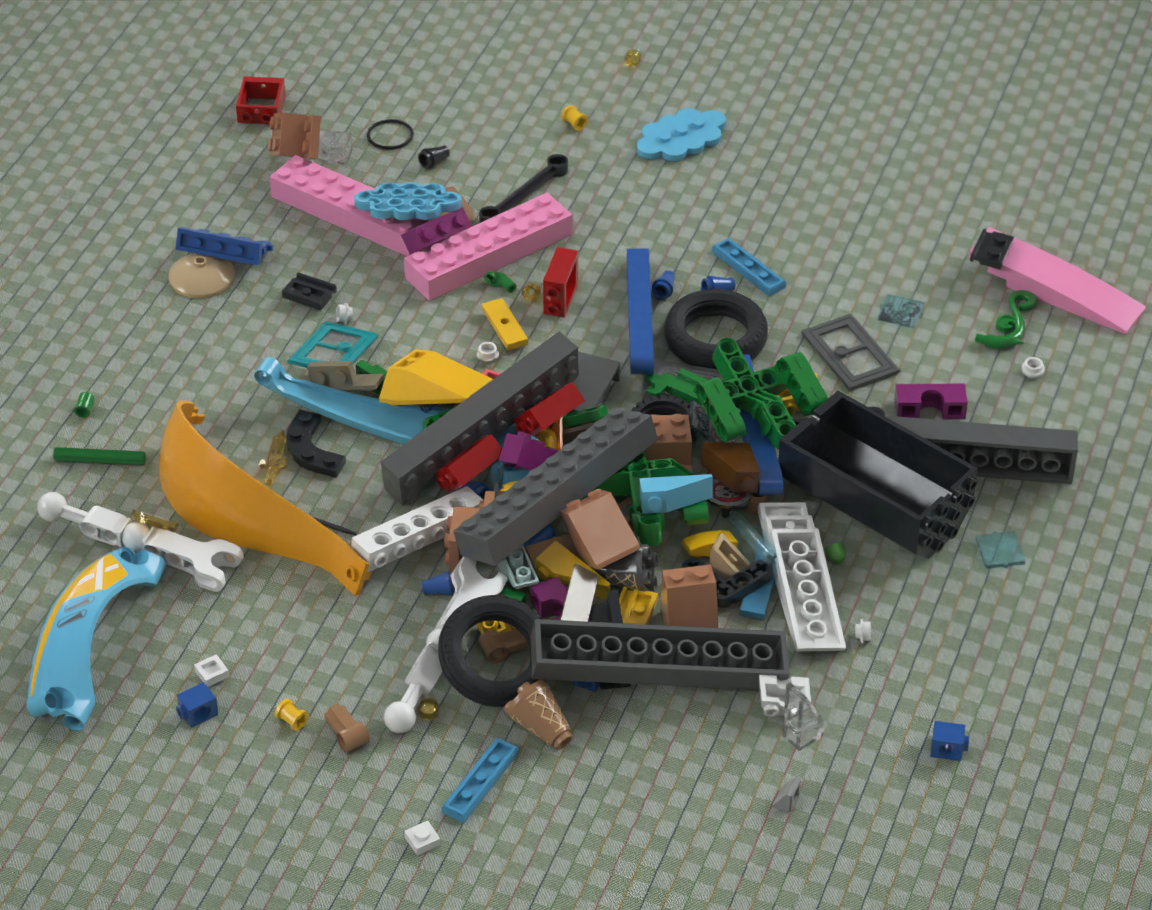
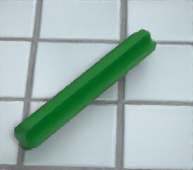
(99, 456)

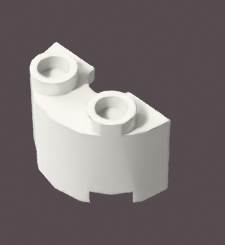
(774, 690)

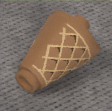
(540, 714)

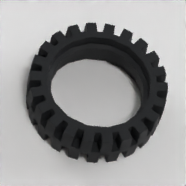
(664, 407)

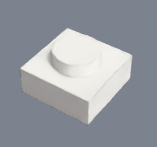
(211, 670)
(422, 838)

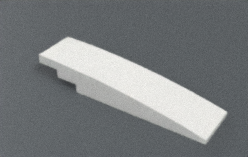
(802, 576)

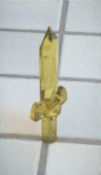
(274, 456)

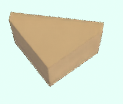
(726, 558)

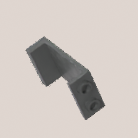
(594, 378)

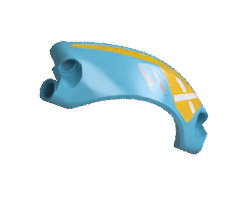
(61, 661)

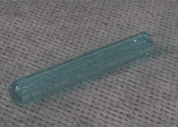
(752, 537)

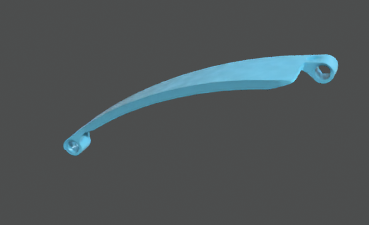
(357, 411)

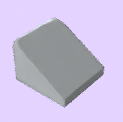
(788, 795)

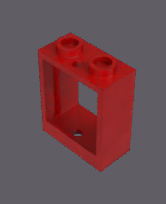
(252, 88)
(560, 282)
(549, 410)
(468, 463)

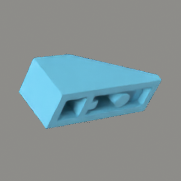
(674, 492)

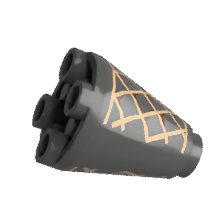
(633, 570)

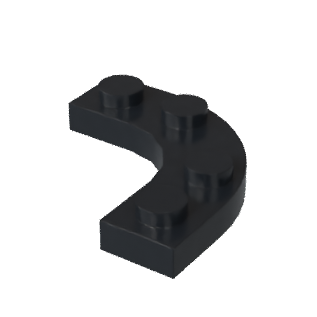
(305, 452)

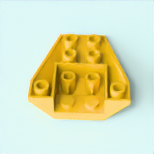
(429, 379)

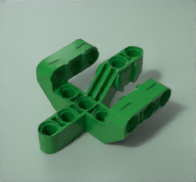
(750, 393)
(651, 525)

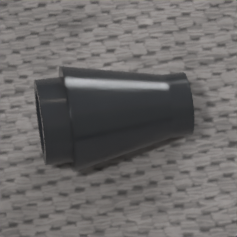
(432, 156)

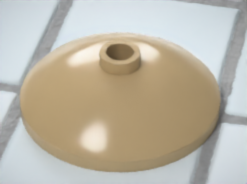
(201, 275)

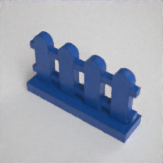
(221, 245)

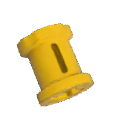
(575, 118)
(291, 714)

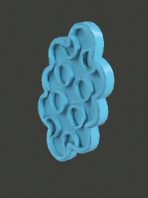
(681, 134)
(408, 201)

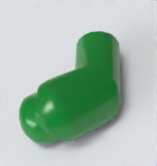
(499, 279)

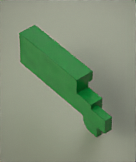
(679, 386)

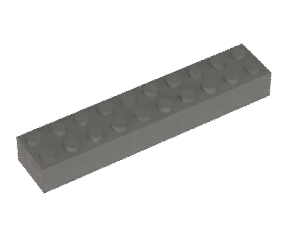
(483, 413)
(559, 480)
(656, 654)

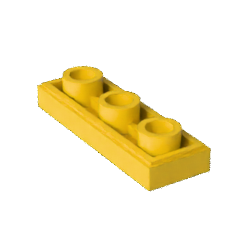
(505, 324)

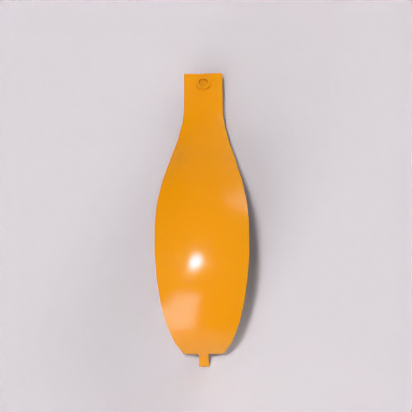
(239, 509)

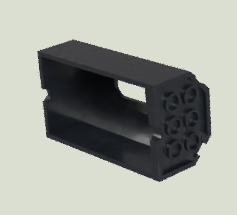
(879, 474)

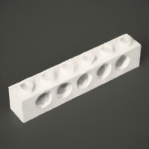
(411, 530)

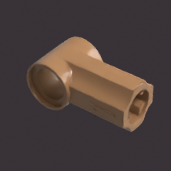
(498, 645)
(348, 731)

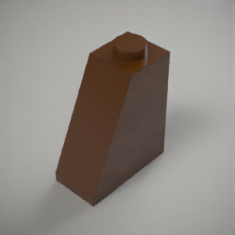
(732, 465)

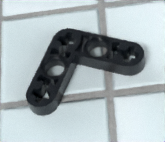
(755, 574)

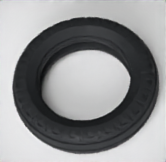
(714, 303)
(450, 647)

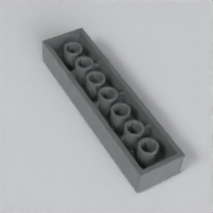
(1003, 449)

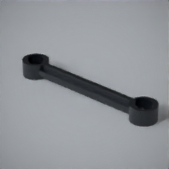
(556, 166)

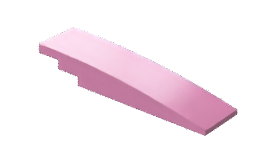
(1066, 286)

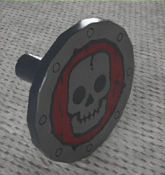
(727, 499)

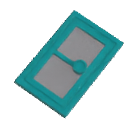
(333, 343)

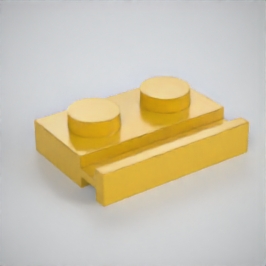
(637, 606)

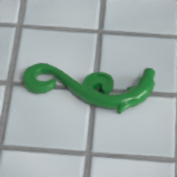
(1005, 322)

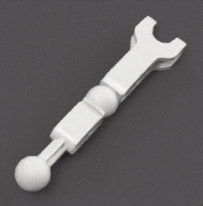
(178, 551)
(426, 670)

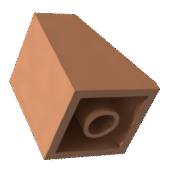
(599, 529)
(689, 597)

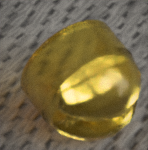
(632, 58)
(528, 296)
(428, 709)

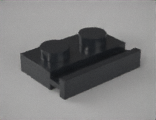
(992, 249)
(309, 291)

